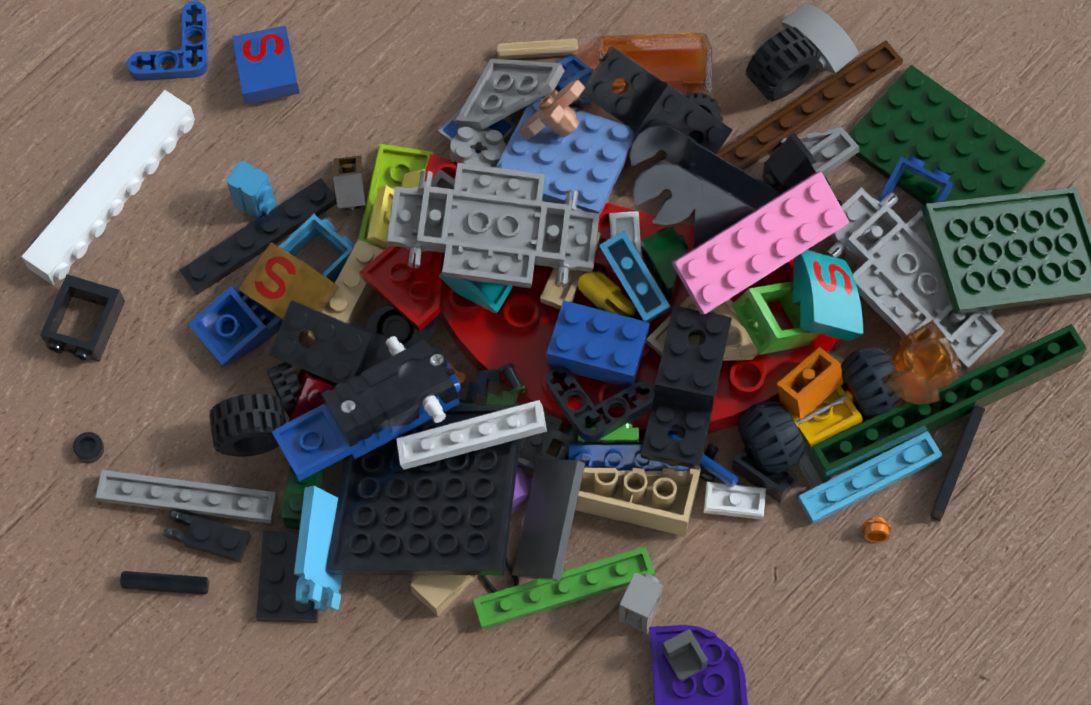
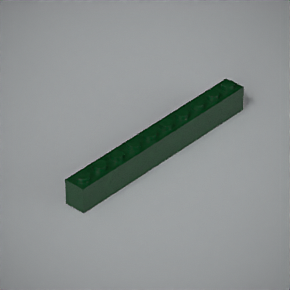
(956, 400)

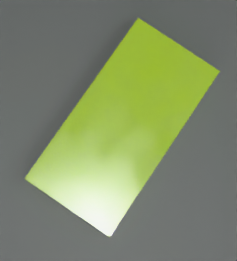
(389, 170)

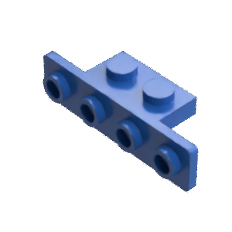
(616, 455)

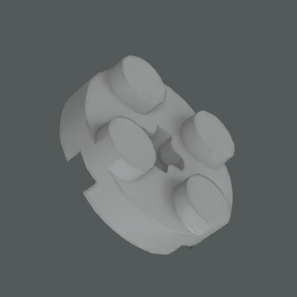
(468, 140)

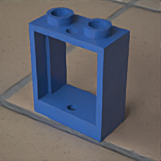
(916, 166)

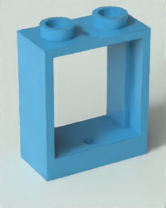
(326, 231)

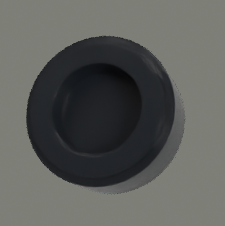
(88, 447)

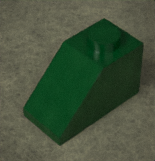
(659, 254)

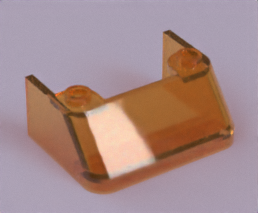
(670, 57)

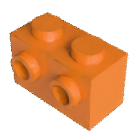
(810, 383)

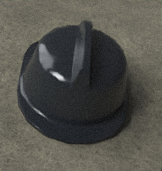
(392, 323)

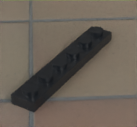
(257, 236)

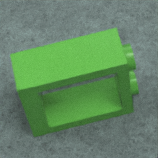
(768, 335)

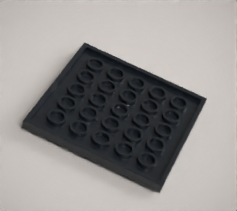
(429, 516)

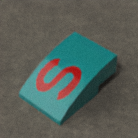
(827, 296)

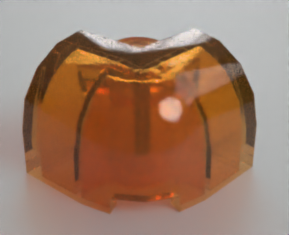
(923, 365)

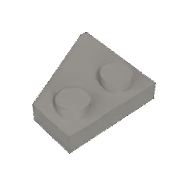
(829, 148)

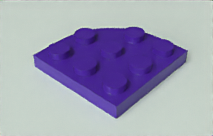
(718, 684)

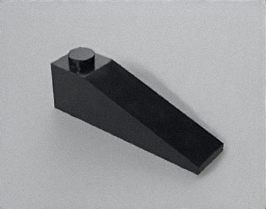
(789, 165)

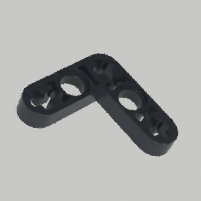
(591, 413)

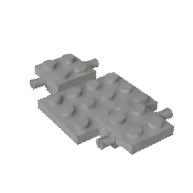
(493, 226)
(903, 276)

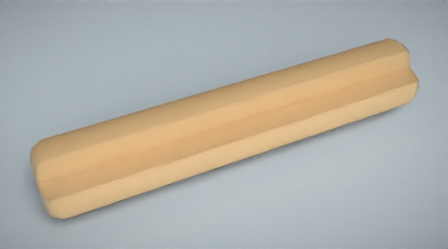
(537, 49)

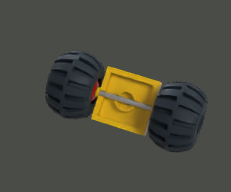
(777, 433)

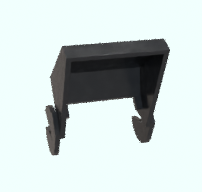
(710, 189)

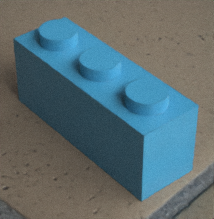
(635, 277)

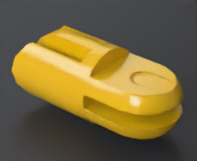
(605, 294)

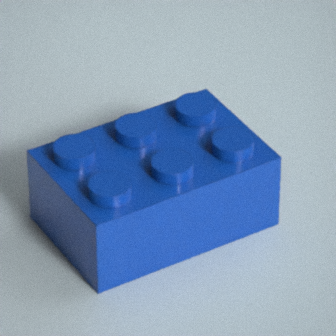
(598, 344)

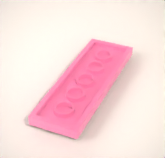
(760, 242)

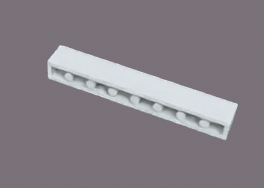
(109, 188)

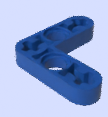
(182, 58)

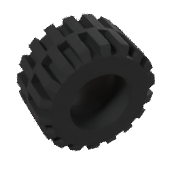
(783, 64)
(244, 424)

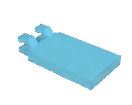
(314, 549)

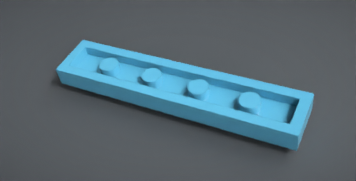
(869, 477)

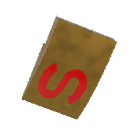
(283, 278)

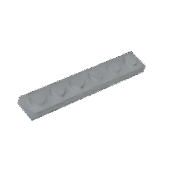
(186, 496)

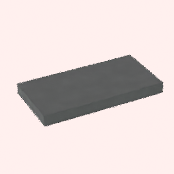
(548, 519)

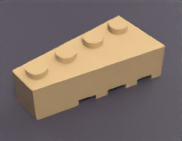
(640, 497)

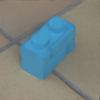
(251, 190)

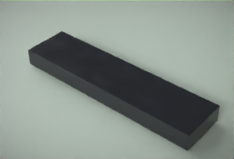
(957, 463)

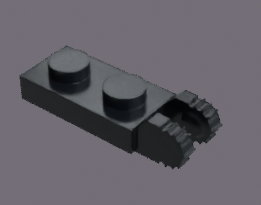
(209, 536)

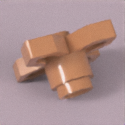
(555, 112)

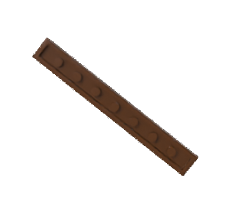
(812, 106)

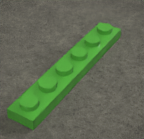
(573, 586)

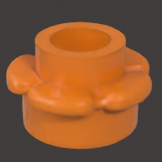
(876, 530)

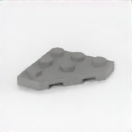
(506, 89)

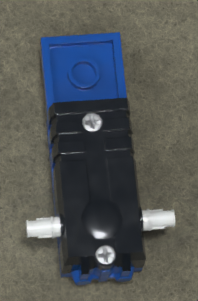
(371, 408)

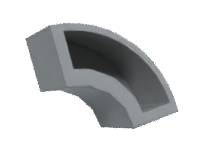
(825, 35)

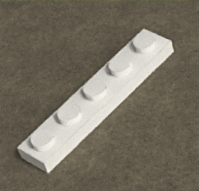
(471, 434)

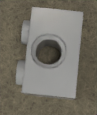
(641, 601)

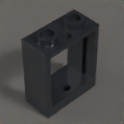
(90, 292)

